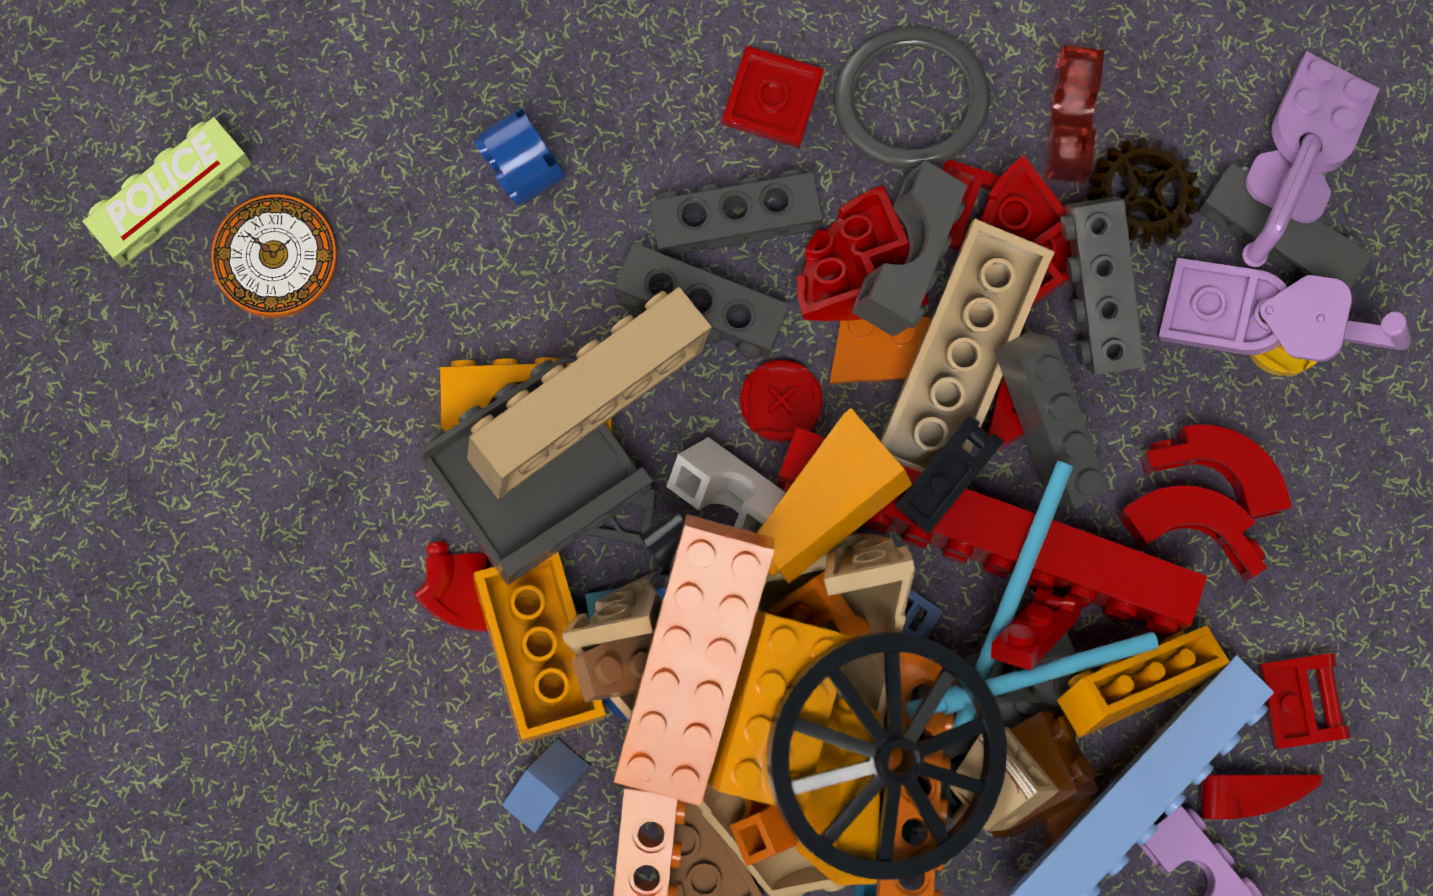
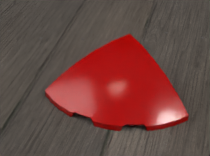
(1031, 211)
(846, 253)

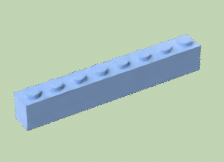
(1149, 786)

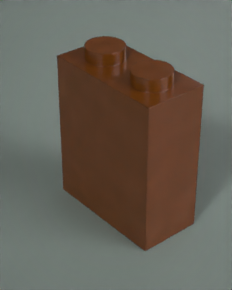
(1053, 746)

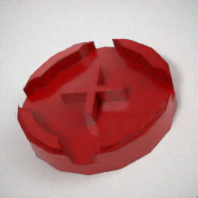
(780, 399)

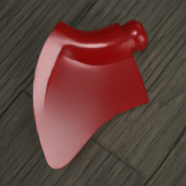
(450, 587)

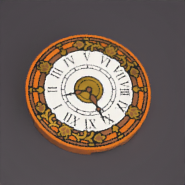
(274, 256)

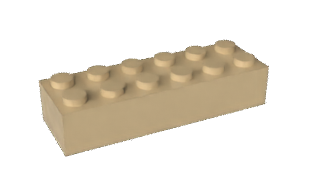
(956, 360)
(586, 392)

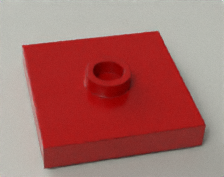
(772, 96)

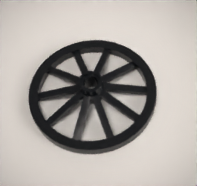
(877, 751)

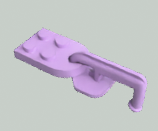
(1326, 115)
(1224, 305)

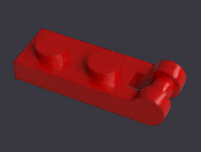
(1036, 629)

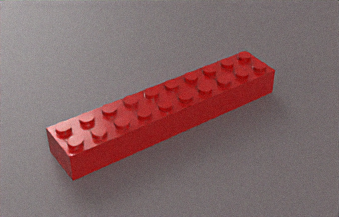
(1068, 562)

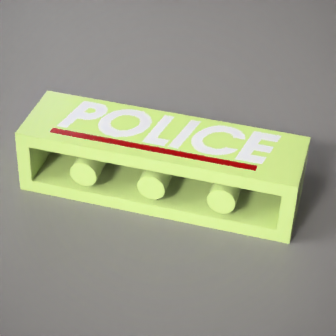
(166, 191)

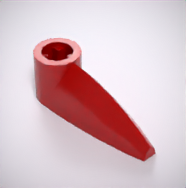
(1252, 794)

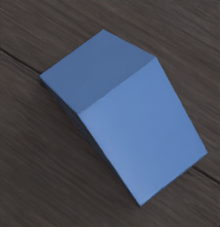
(545, 785)

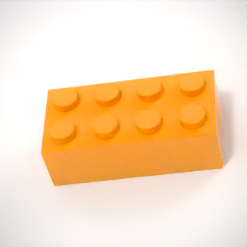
(530, 651)
(772, 659)

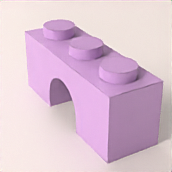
(1182, 840)

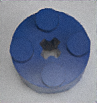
(522, 157)

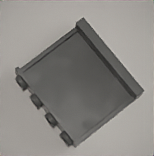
(546, 509)

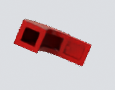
(1237, 458)
(1197, 510)

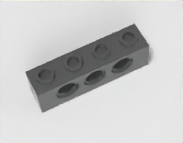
(677, 238)
(766, 314)

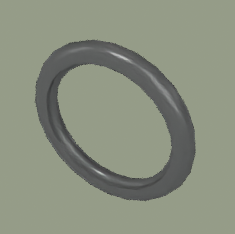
(903, 37)

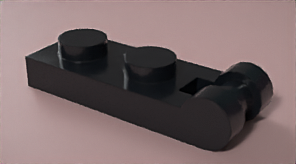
(947, 475)

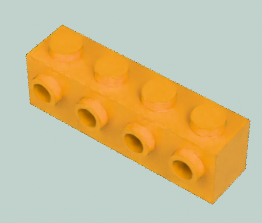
(1141, 680)

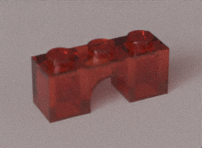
(1072, 112)

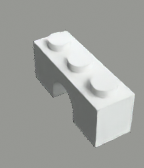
(715, 476)

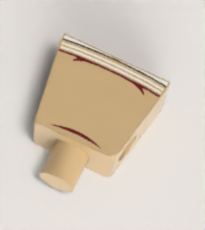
(1023, 786)

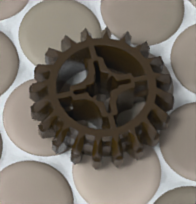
(1154, 208)

